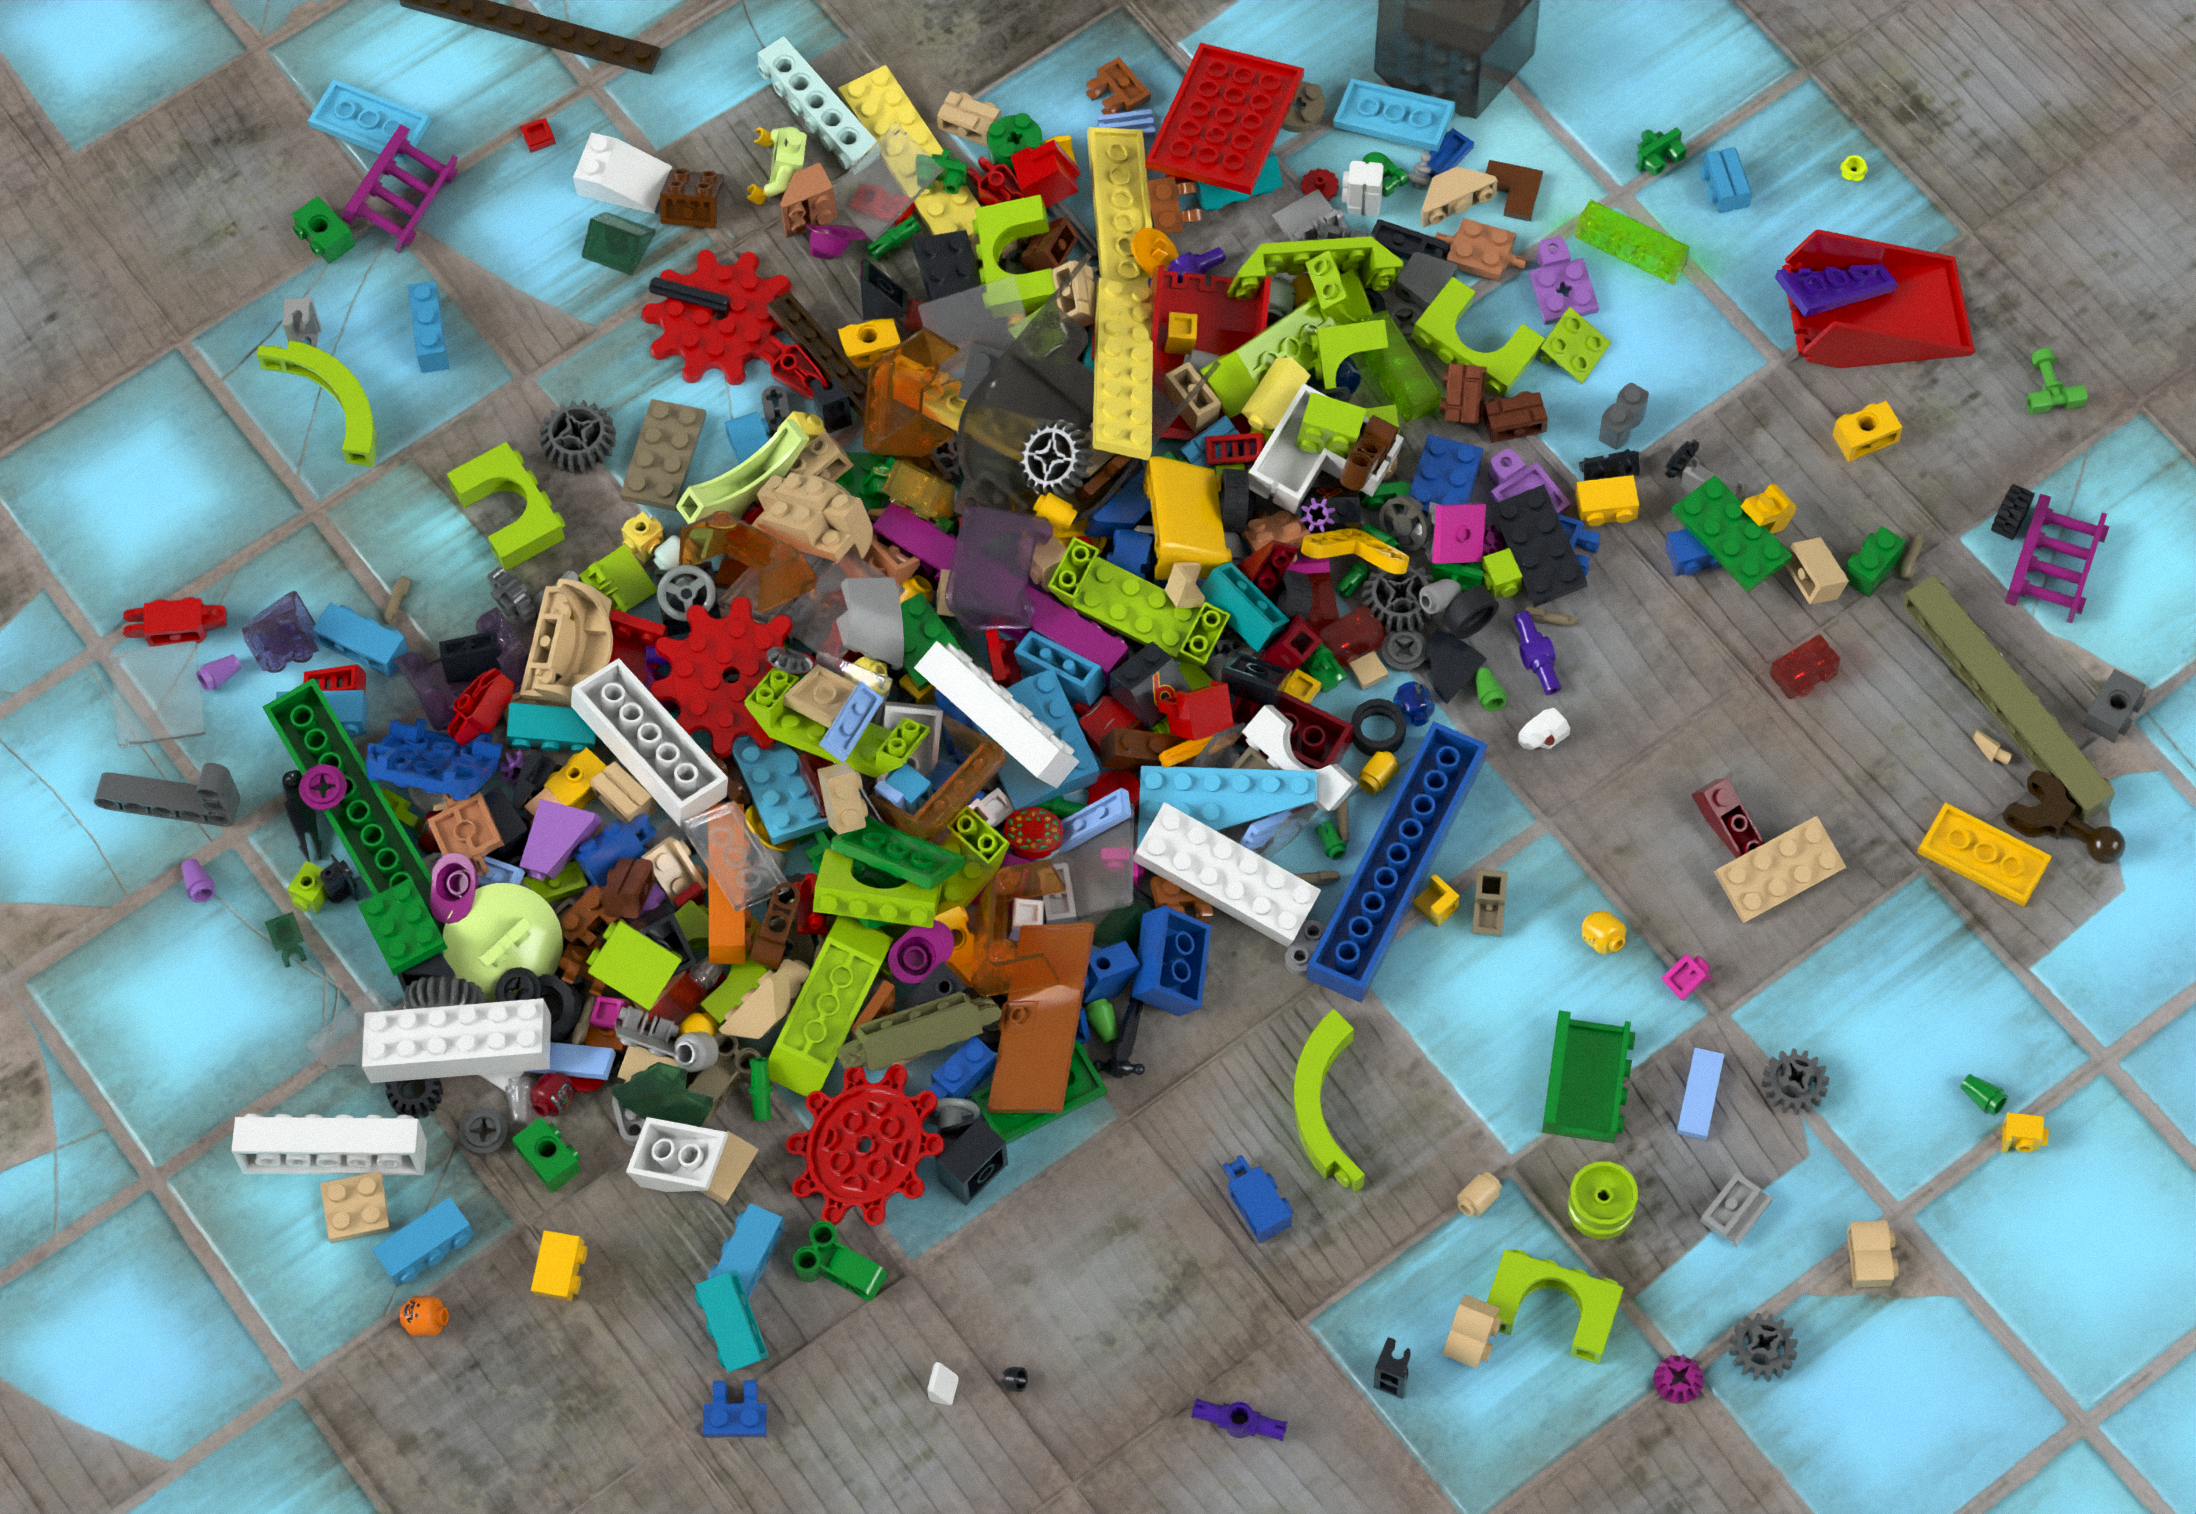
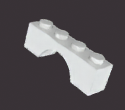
(1271, 734)

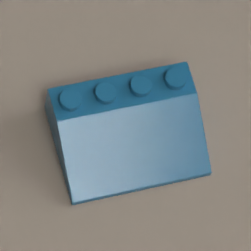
(1048, 702)

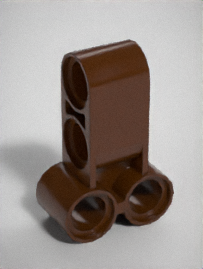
(1368, 453)
(770, 946)

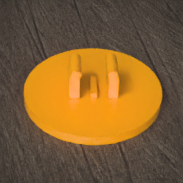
(1152, 249)

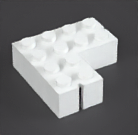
(1290, 472)

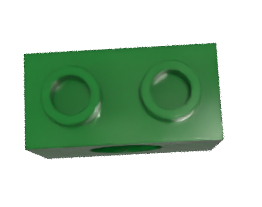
(316, 217)
(552, 1170)

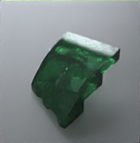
(662, 1095)

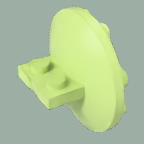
(503, 932)

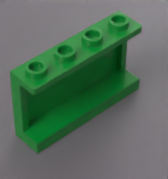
(1587, 1079)

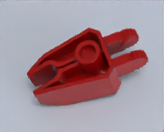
(997, 185)
(792, 368)
(480, 706)

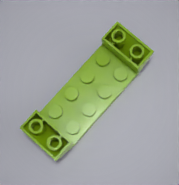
(1377, 263)
(1247, 365)
(1135, 605)
(874, 753)
(983, 855)
(827, 1006)

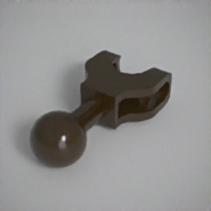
(2056, 815)

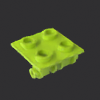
(1574, 345)
(620, 579)

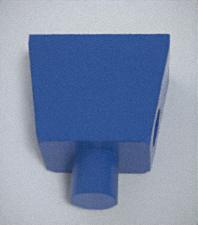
(1109, 972)

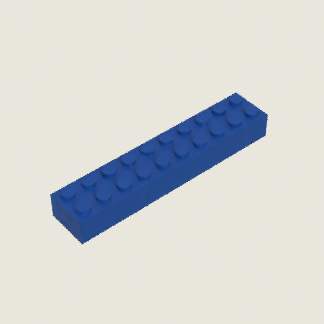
(1396, 862)

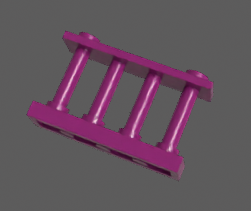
(387, 166)
(2036, 539)

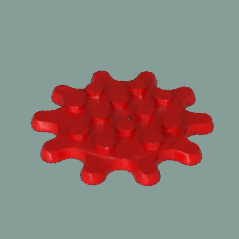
(712, 342)
(698, 669)
(842, 1125)

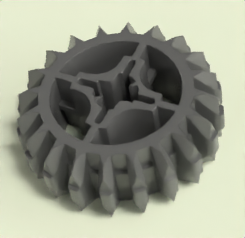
(586, 423)
(1051, 443)
(1398, 612)
(441, 992)

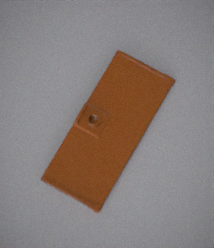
(1042, 1023)

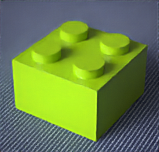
(1329, 425)

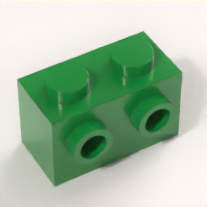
(1874, 561)

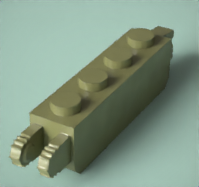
(918, 1031)

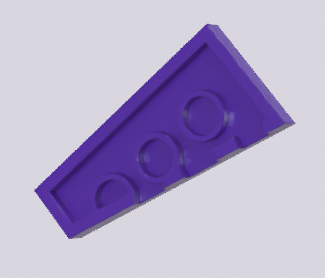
(1834, 287)

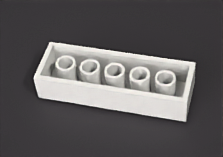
(998, 713)
(649, 742)
(1226, 875)
(456, 1040)
(329, 1145)

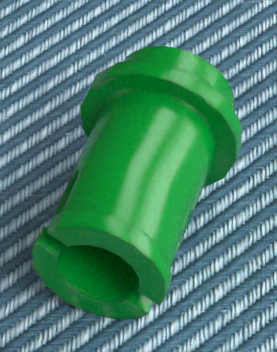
(1354, 577)
(1334, 846)

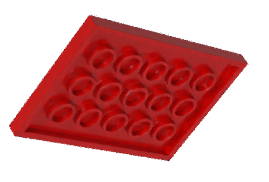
(1225, 118)

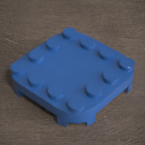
(432, 760)

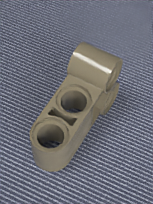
(725, 1074)

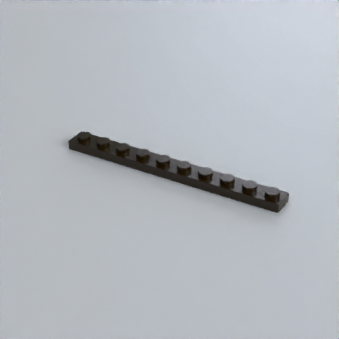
(544, 31)
(833, 362)

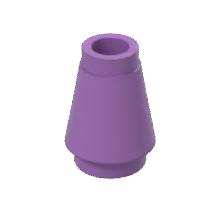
(217, 672)
(197, 882)

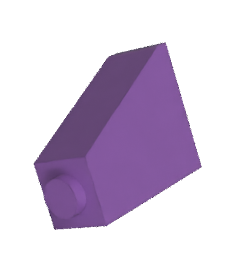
(555, 837)

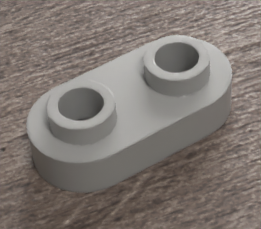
(1303, 945)
(627, 1122)

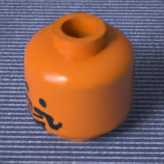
(424, 1316)

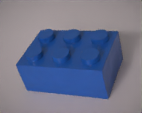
(1446, 472)
(1171, 961)

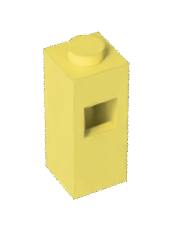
(1275, 393)

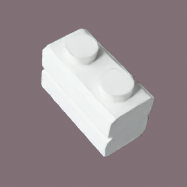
(1363, 188)

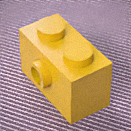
(1607, 500)
(573, 781)
(559, 1266)

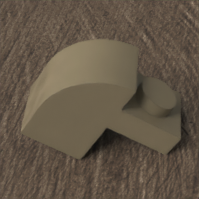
(1489, 902)

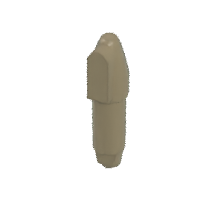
(1909, 561)
(398, 593)
(1542, 616)
(1342, 821)
(1320, 877)
(582, 1026)

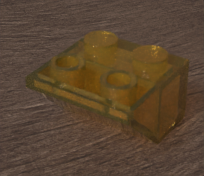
(920, 490)

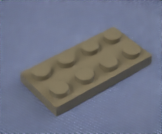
(663, 455)

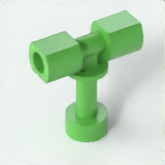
(2054, 392)

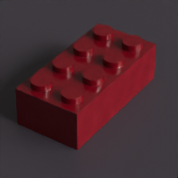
(1315, 737)

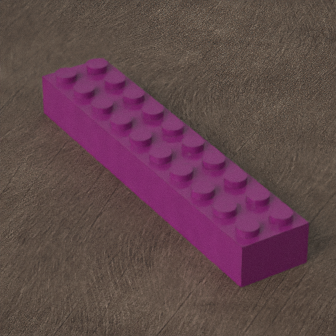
(1053, 621)

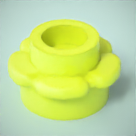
(1854, 162)

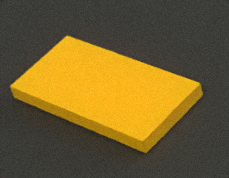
(1984, 854)

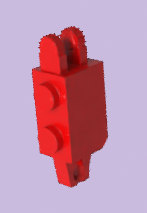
(174, 621)

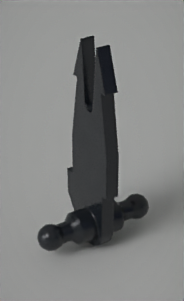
(300, 814)
(1122, 1049)

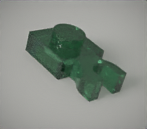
(286, 936)

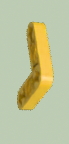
(1357, 542)

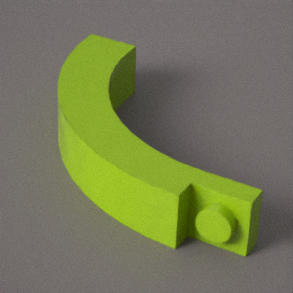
(337, 379)
(1320, 1051)

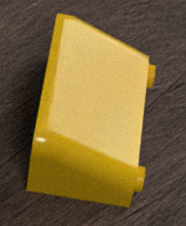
(1185, 515)

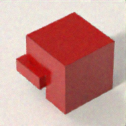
(1046, 172)
(1198, 711)

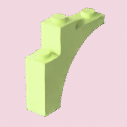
(740, 486)

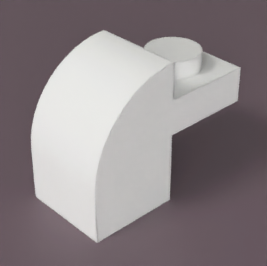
(993, 808)

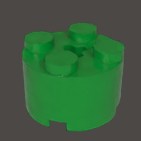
(1011, 136)

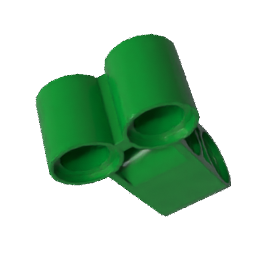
(838, 1264)

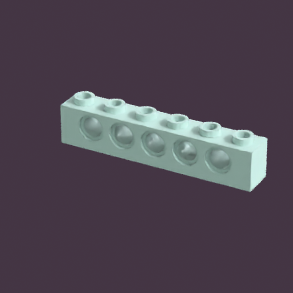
(816, 93)

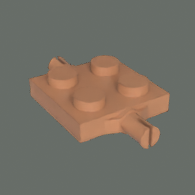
(1482, 249)
(1280, 527)
(466, 829)

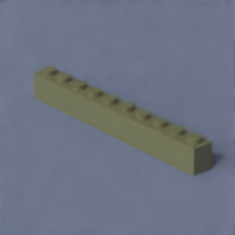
(2007, 696)

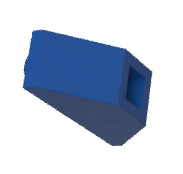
(1122, 510)

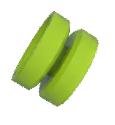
(1602, 1200)

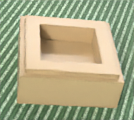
(1368, 670)

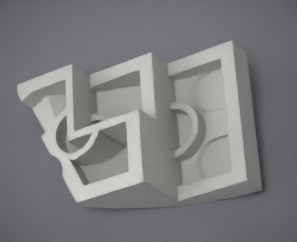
(873, 619)

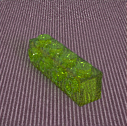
(1632, 242)
(1402, 373)

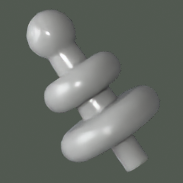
(1422, 168)

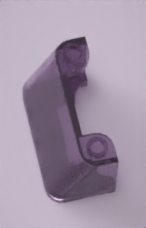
(994, 567)
(429, 682)

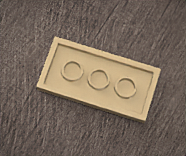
(1779, 869)

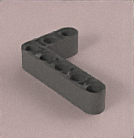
(209, 802)

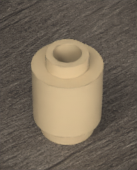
(1479, 1194)

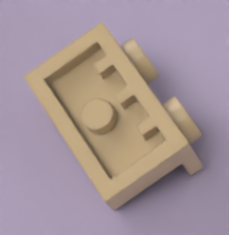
(674, 868)

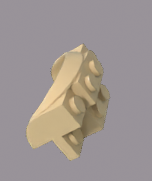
(798, 514)
(567, 648)

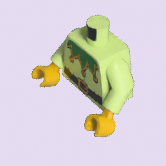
(785, 160)

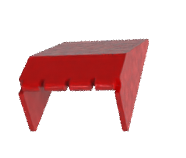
(1913, 323)
(1221, 327)

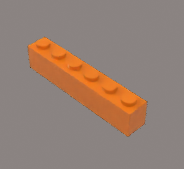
(726, 925)

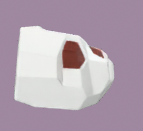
(1544, 730)

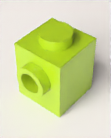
(1501, 574)
(308, 889)

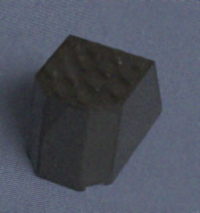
(1455, 47)

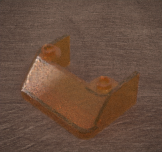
(895, 397)
(781, 566)
(983, 763)
(995, 959)

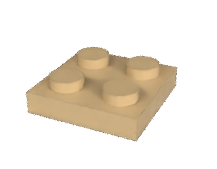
(819, 695)
(355, 1207)

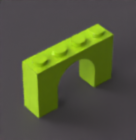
(999, 226)
(1438, 333)
(1339, 342)
(503, 471)
(843, 895)
(742, 977)
(1596, 1298)

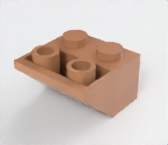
(808, 201)

